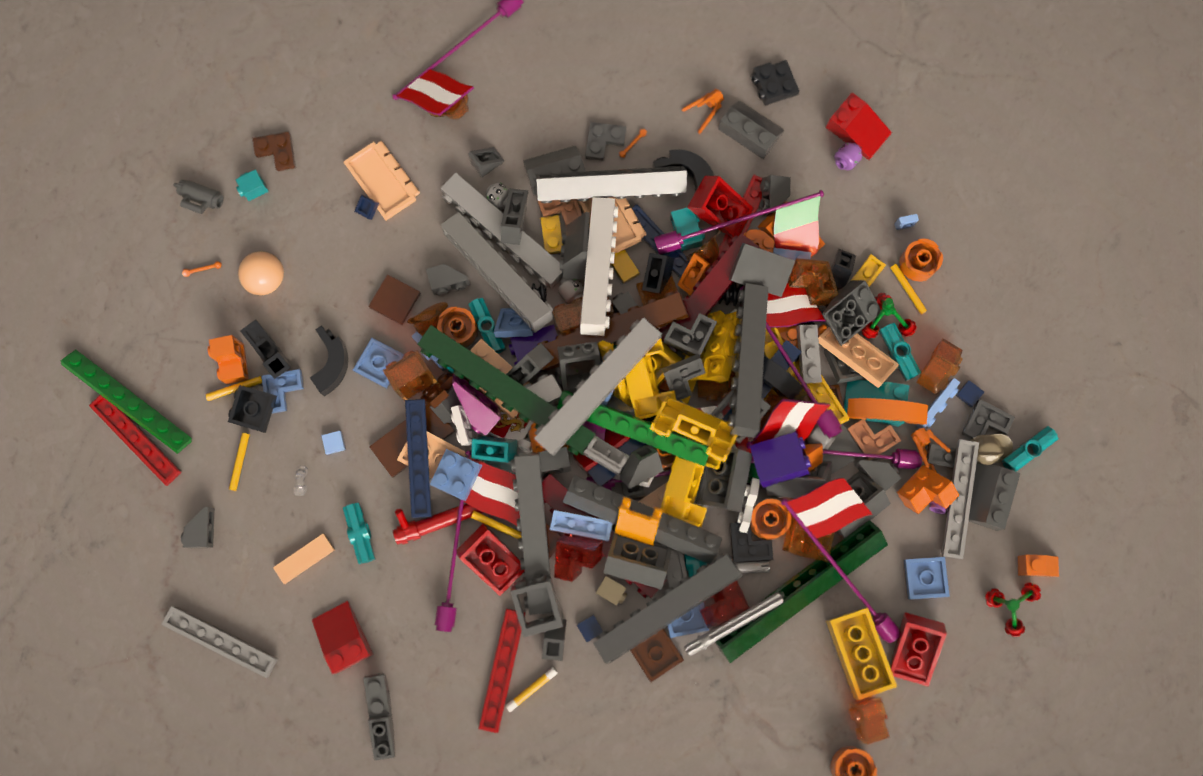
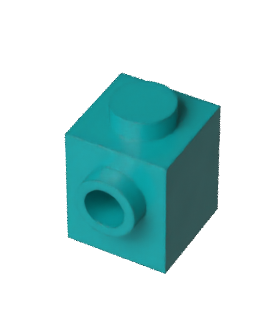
(251, 185)

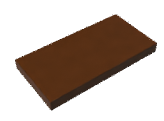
(391, 444)

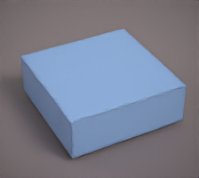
(906, 222)
(333, 442)

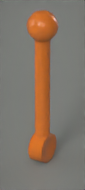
(642, 133)
(186, 272)

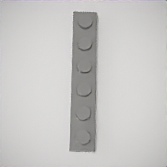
(959, 509)
(219, 641)

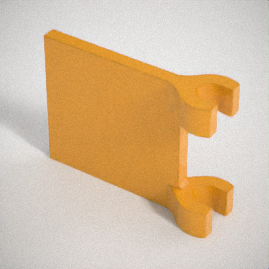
(636, 525)

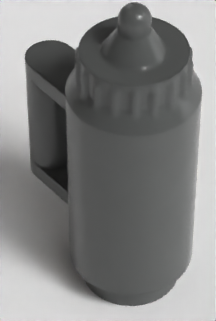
(200, 194)

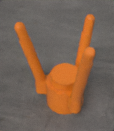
(711, 99)
(922, 438)

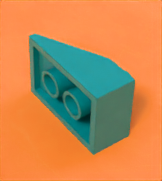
(887, 390)

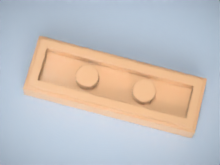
(304, 558)

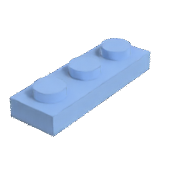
(939, 404)
(581, 525)

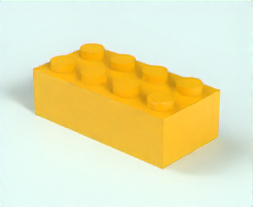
(861, 653)

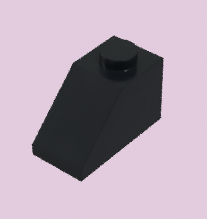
(842, 267)
(657, 272)

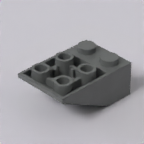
(851, 310)

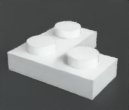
(464, 431)
(750, 496)

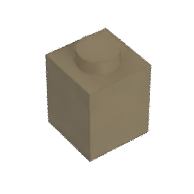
(612, 591)

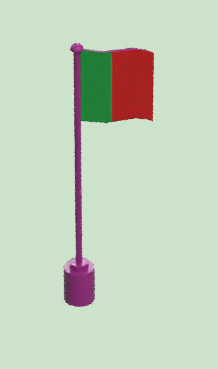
(793, 227)

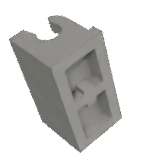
(606, 455)

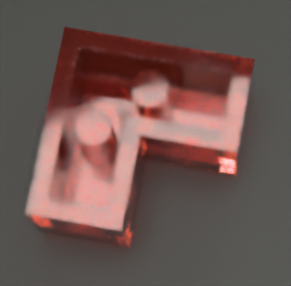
(575, 552)
(728, 604)

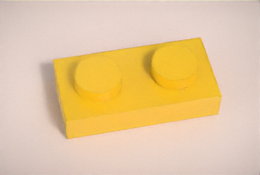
(552, 234)

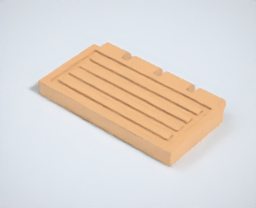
(380, 180)
(627, 232)

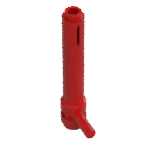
(415, 529)

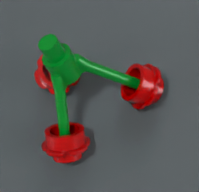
(885, 302)
(1014, 626)

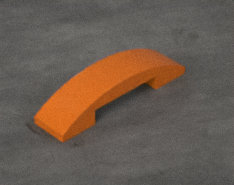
(887, 410)

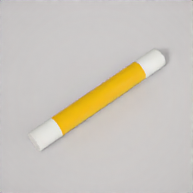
(531, 689)

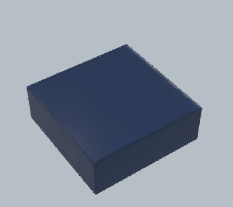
(366, 207)
(970, 393)
(590, 628)

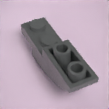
(380, 716)

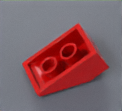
(860, 125)
(719, 203)
(490, 559)
(341, 638)
(917, 648)

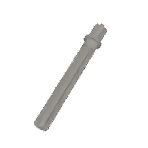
(733, 624)

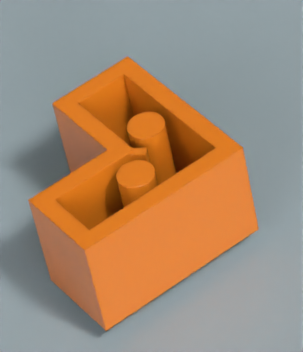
(231, 359)
(927, 487)

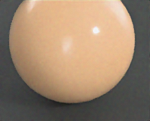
(260, 273)

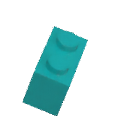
(686, 222)
(494, 449)

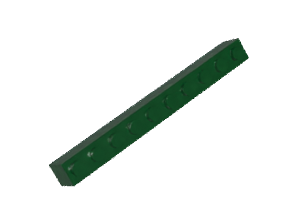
(496, 384)
(806, 588)

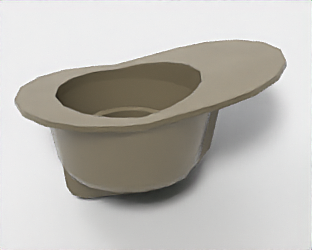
(993, 448)

